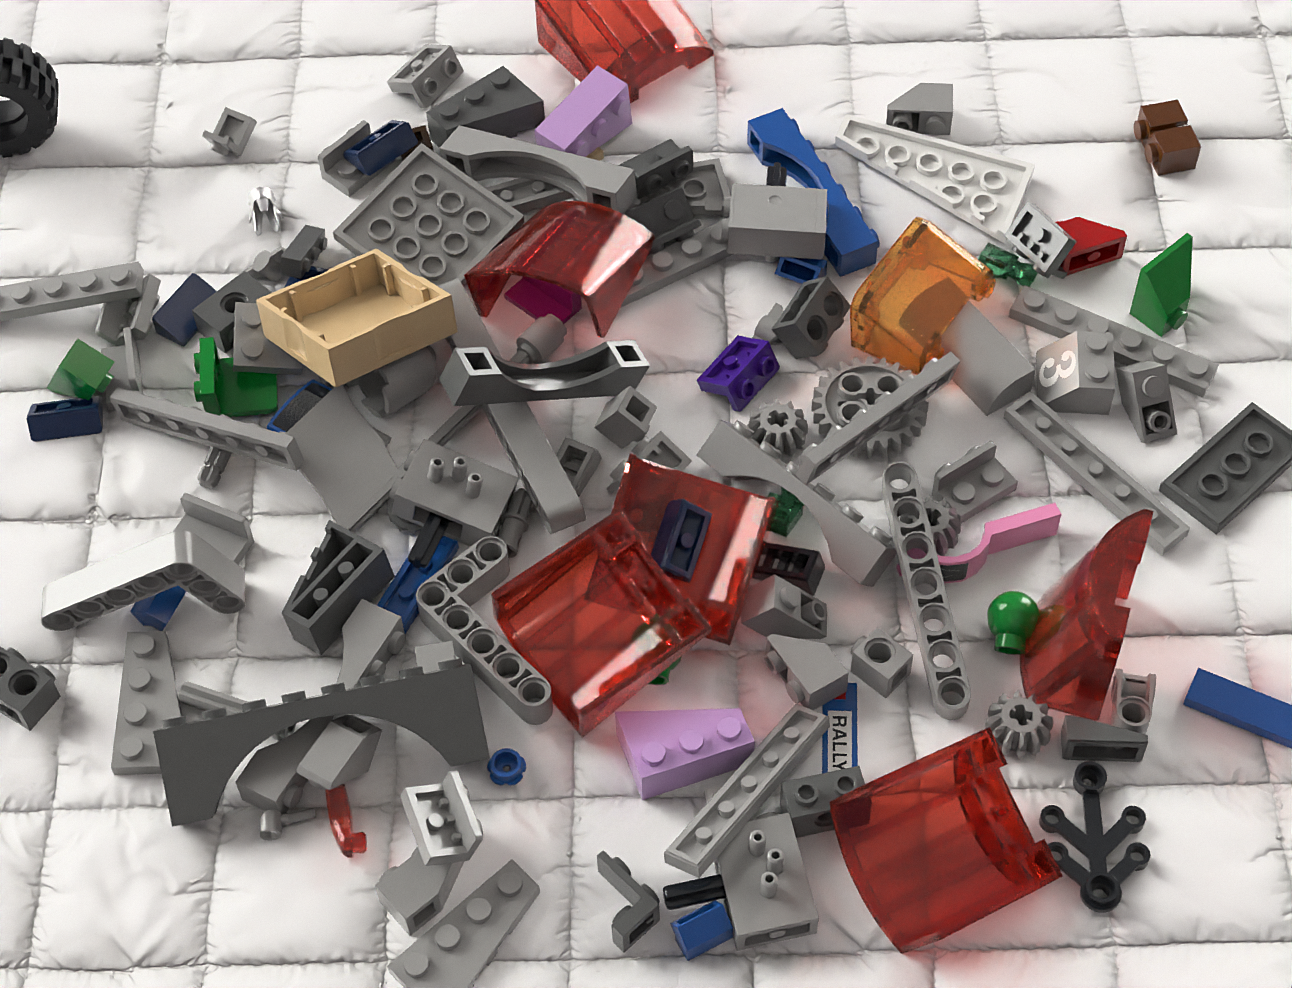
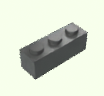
(303, 251)

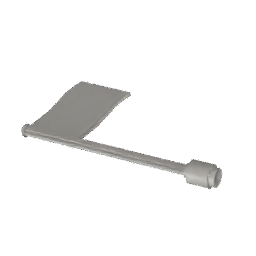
(348, 457)

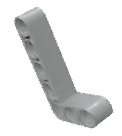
(142, 572)
(477, 635)

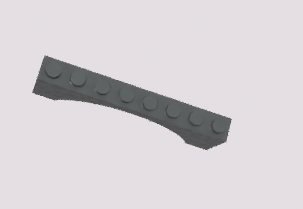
(204, 753)

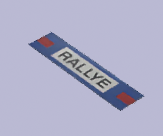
(840, 739)

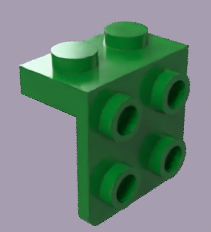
(231, 391)

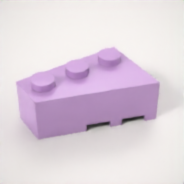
(588, 115)
(682, 746)

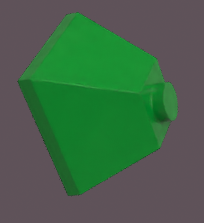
(1165, 288)

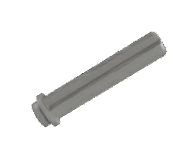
(209, 699)

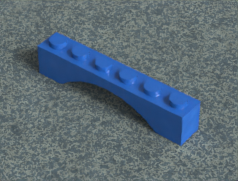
(847, 238)

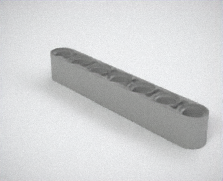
(925, 606)

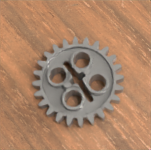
(857, 388)

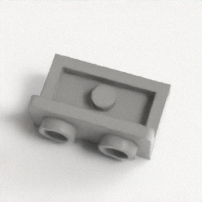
(129, 313)
(443, 820)

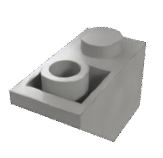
(923, 109)
(1147, 399)
(784, 610)
(808, 669)
(340, 752)

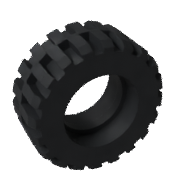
(33, 97)

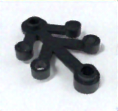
(1094, 843)

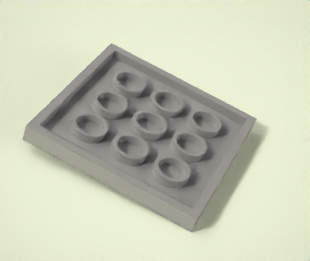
(430, 219)

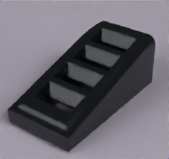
(806, 570)

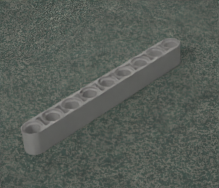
(519, 430)

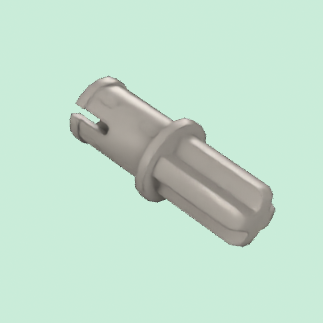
(515, 521)

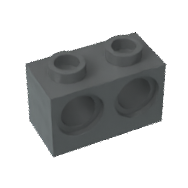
(811, 318)
(20, 678)

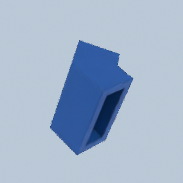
(801, 269)
(159, 608)
(702, 929)

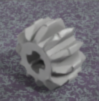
(779, 426)
(942, 523)
(1033, 721)

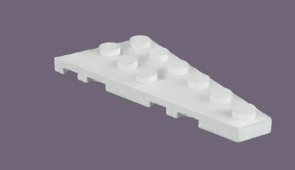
(959, 178)

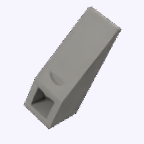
(416, 891)

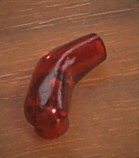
(342, 823)

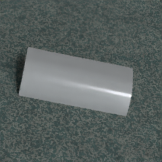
(989, 365)

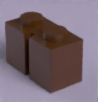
(1165, 144)

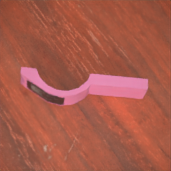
(996, 537)

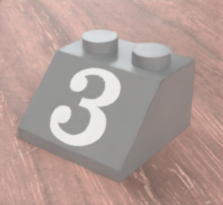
(1077, 373)

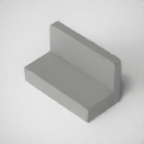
(125, 368)
(217, 526)

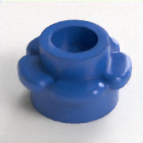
(504, 758)

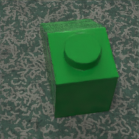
(82, 372)

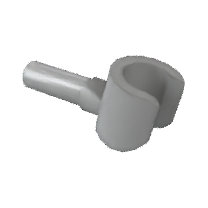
(272, 821)

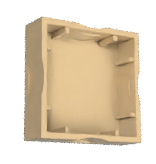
(357, 317)

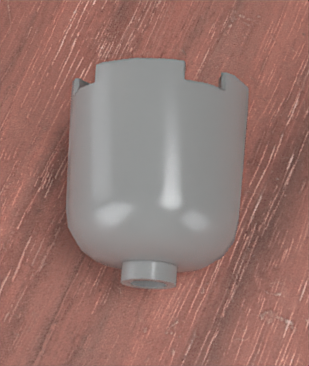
(398, 382)

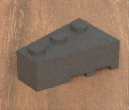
(492, 105)
(338, 578)

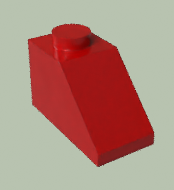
(1094, 244)

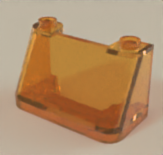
(916, 296)

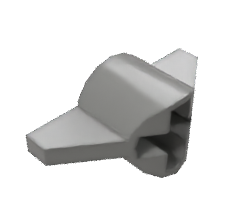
(267, 265)
(764, 326)

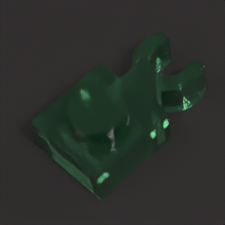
(1007, 265)
(787, 514)

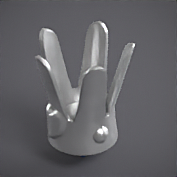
(262, 202)

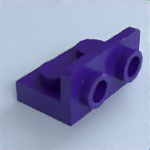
(740, 371)

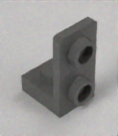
(630, 921)

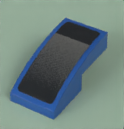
(298, 406)

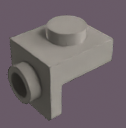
(231, 133)

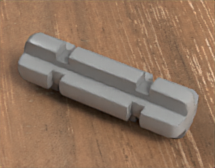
(215, 464)

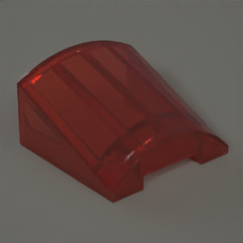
(624, 37)
(573, 247)
(731, 543)
(597, 620)
(1079, 625)
(940, 843)

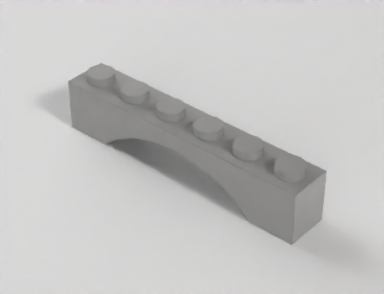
(495, 156)
(852, 545)
(271, 776)

